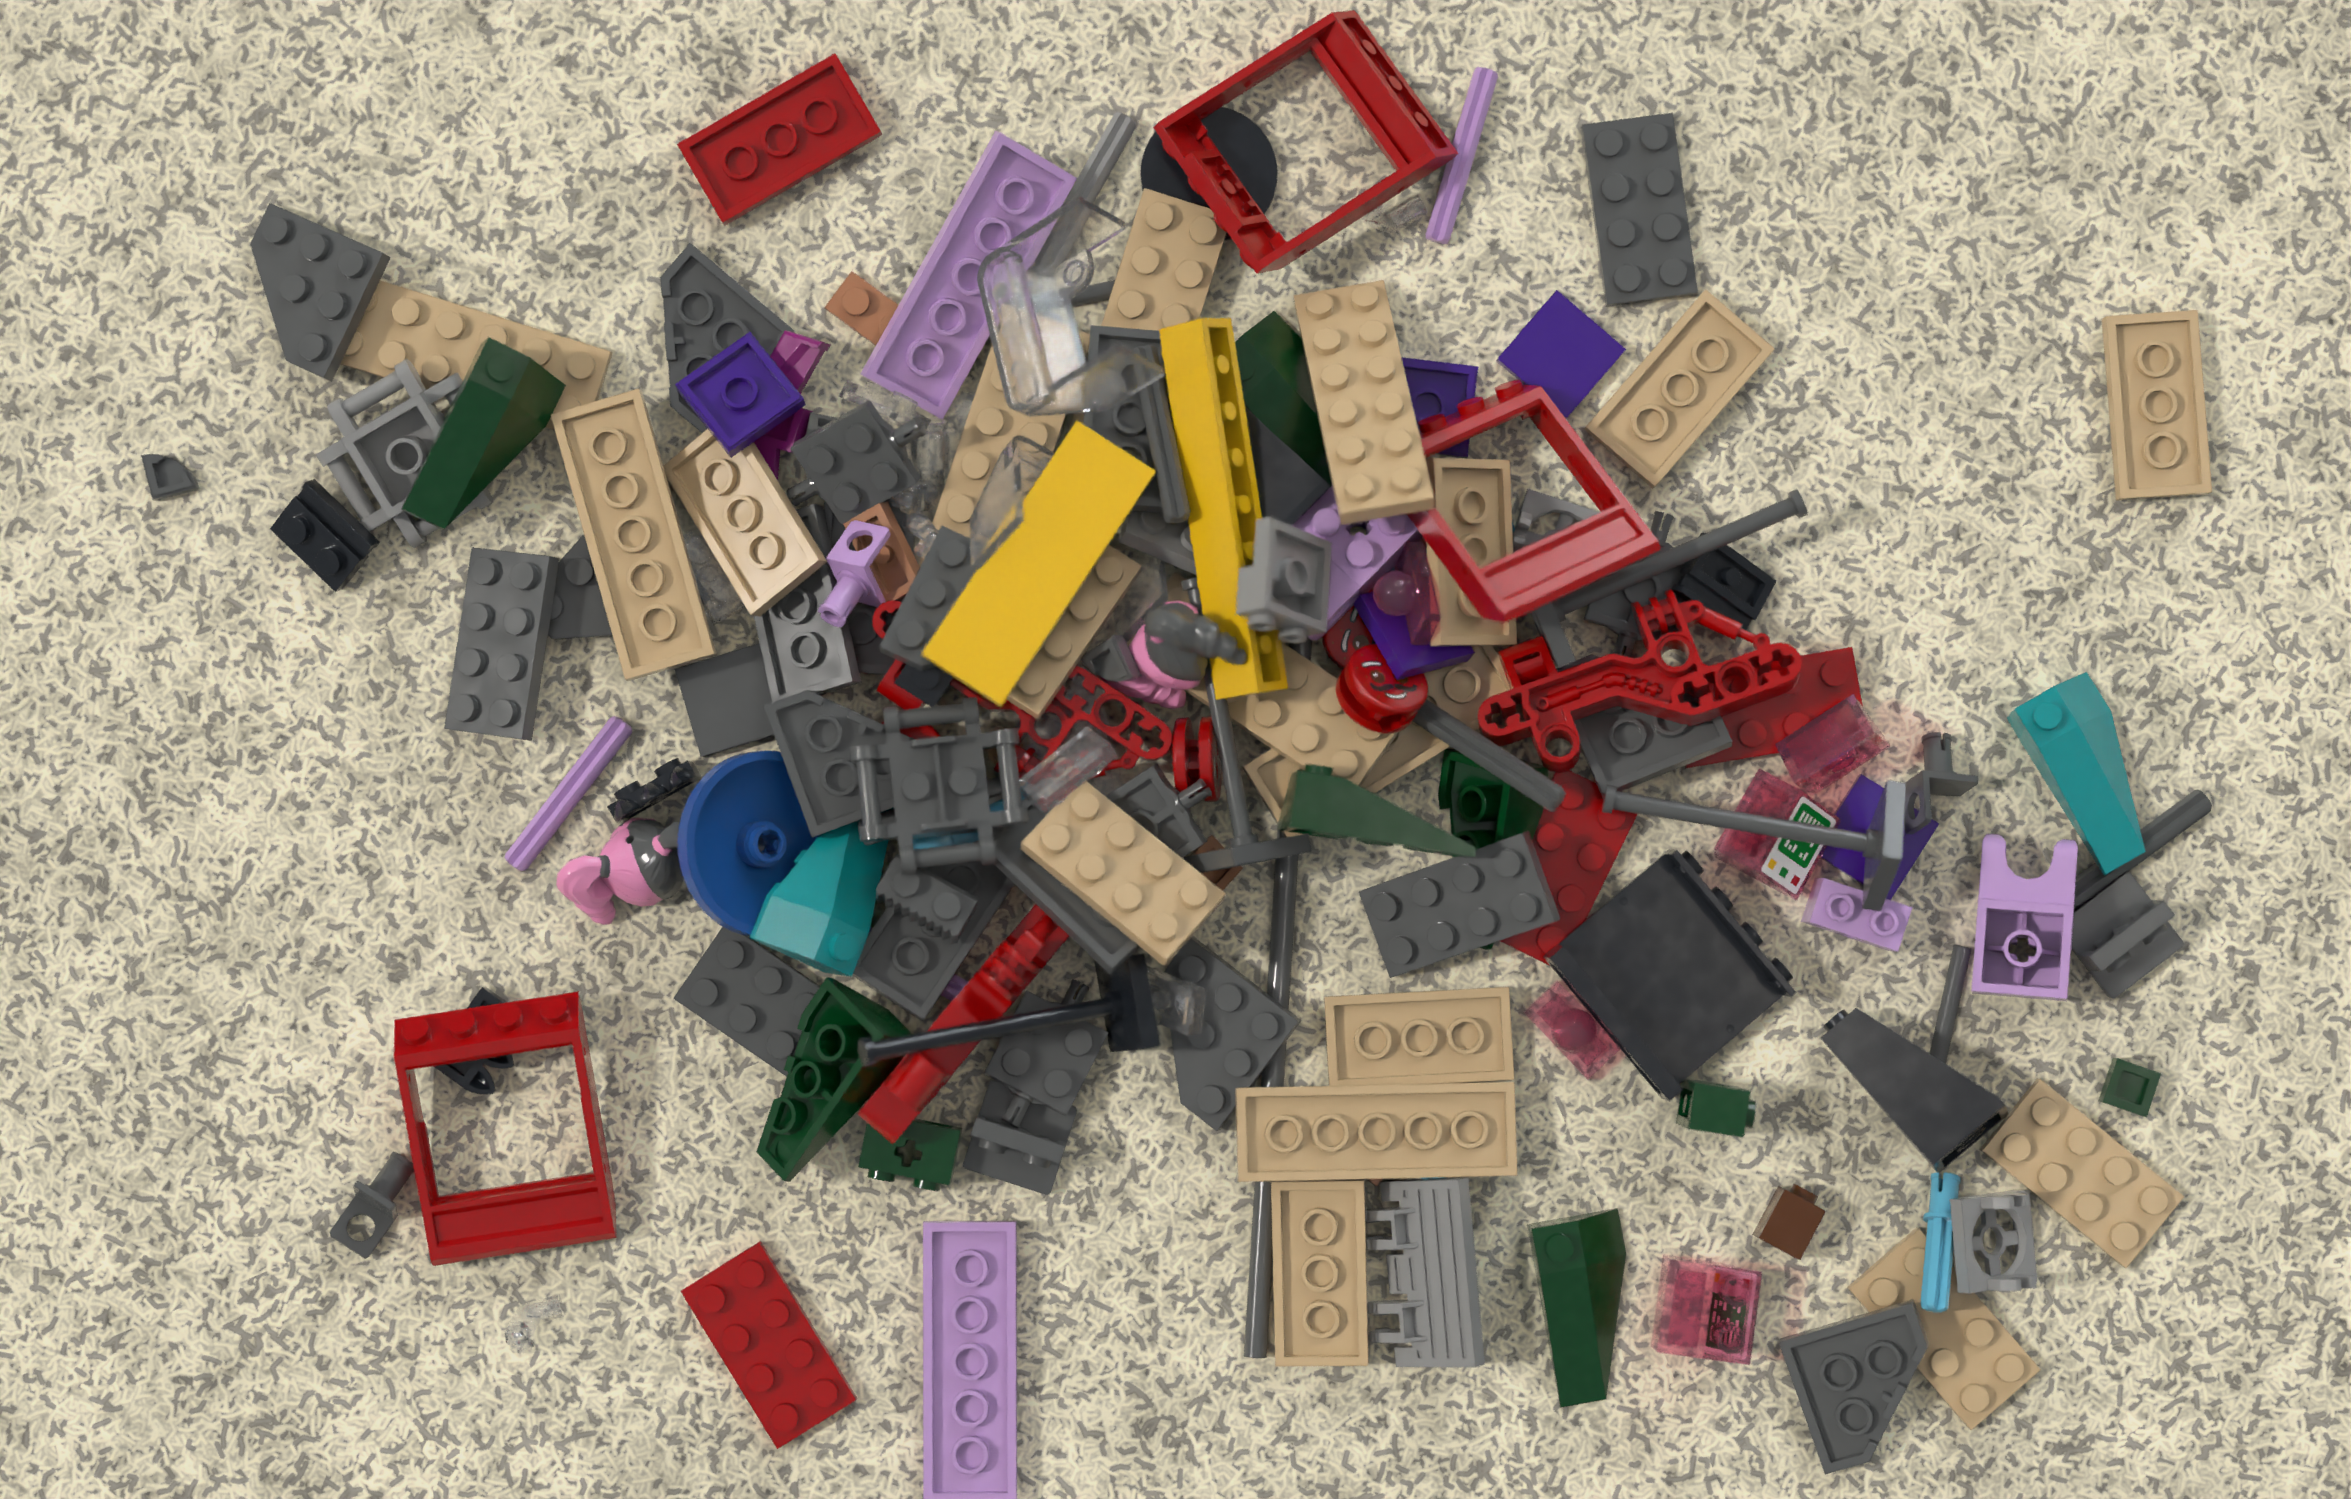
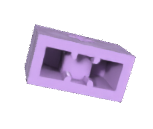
(1840, 911)

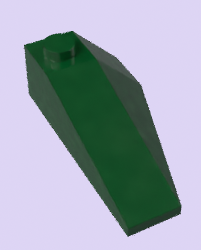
(1280, 389)
(490, 421)
(1484, 805)
(1341, 809)
(826, 1075)
(1579, 1286)

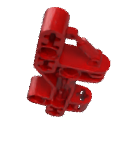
(1640, 684)
(1067, 710)
(983, 998)

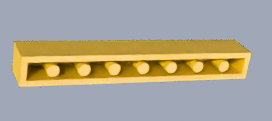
(1220, 492)

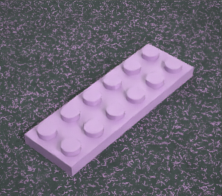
(942, 314)
(970, 1360)

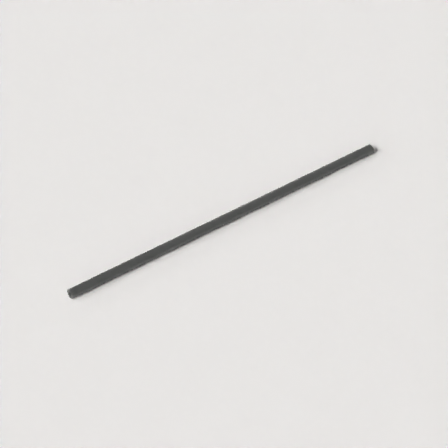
(1278, 988)

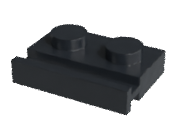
(324, 535)
(1726, 584)

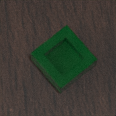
(2129, 1087)

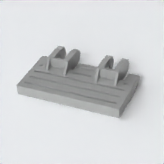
(1433, 1271)

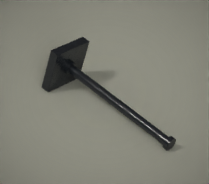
(1124, 1004)

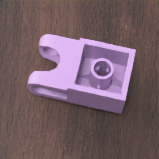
(1355, 559)
(2026, 909)

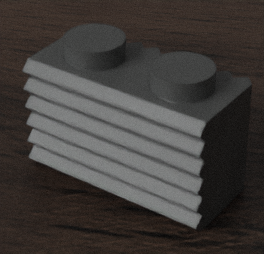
(927, 900)

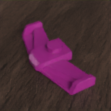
(797, 359)

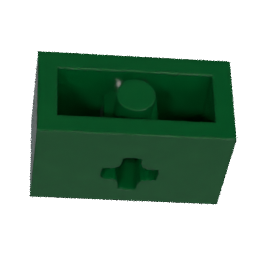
(1715, 1108)
(935, 1167)

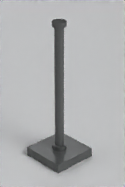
(1548, 616)
(1879, 845)
(1244, 846)

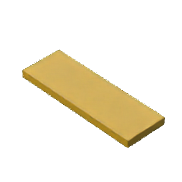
(1041, 566)

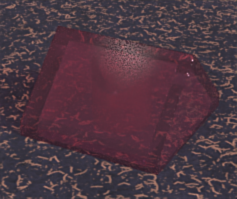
(1831, 746)

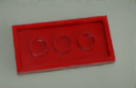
(779, 139)
(1755, 730)
(1576, 855)
(769, 1345)

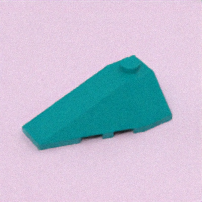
(2080, 758)
(825, 902)

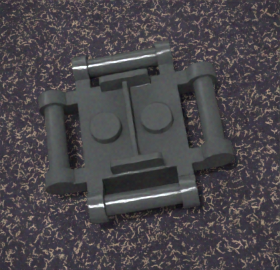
(939, 786)

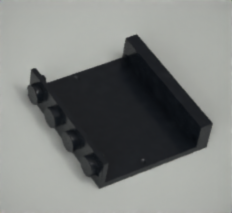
(1669, 971)

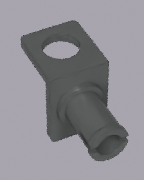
(1935, 780)
(376, 1203)

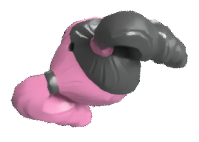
(1173, 654)
(634, 865)

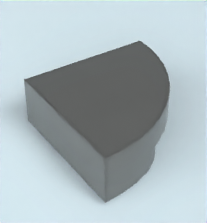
(167, 476)
(1112, 660)

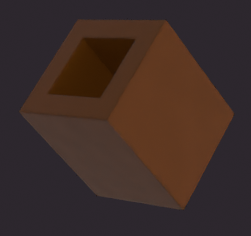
(1790, 1220)

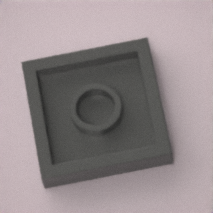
(727, 699)

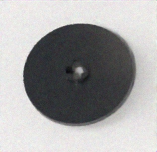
(1240, 144)

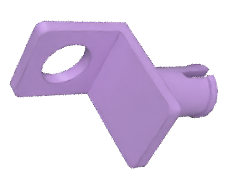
(853, 573)

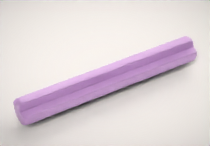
(1465, 143)
(568, 793)

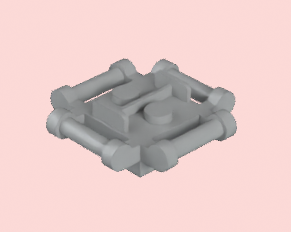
(390, 448)

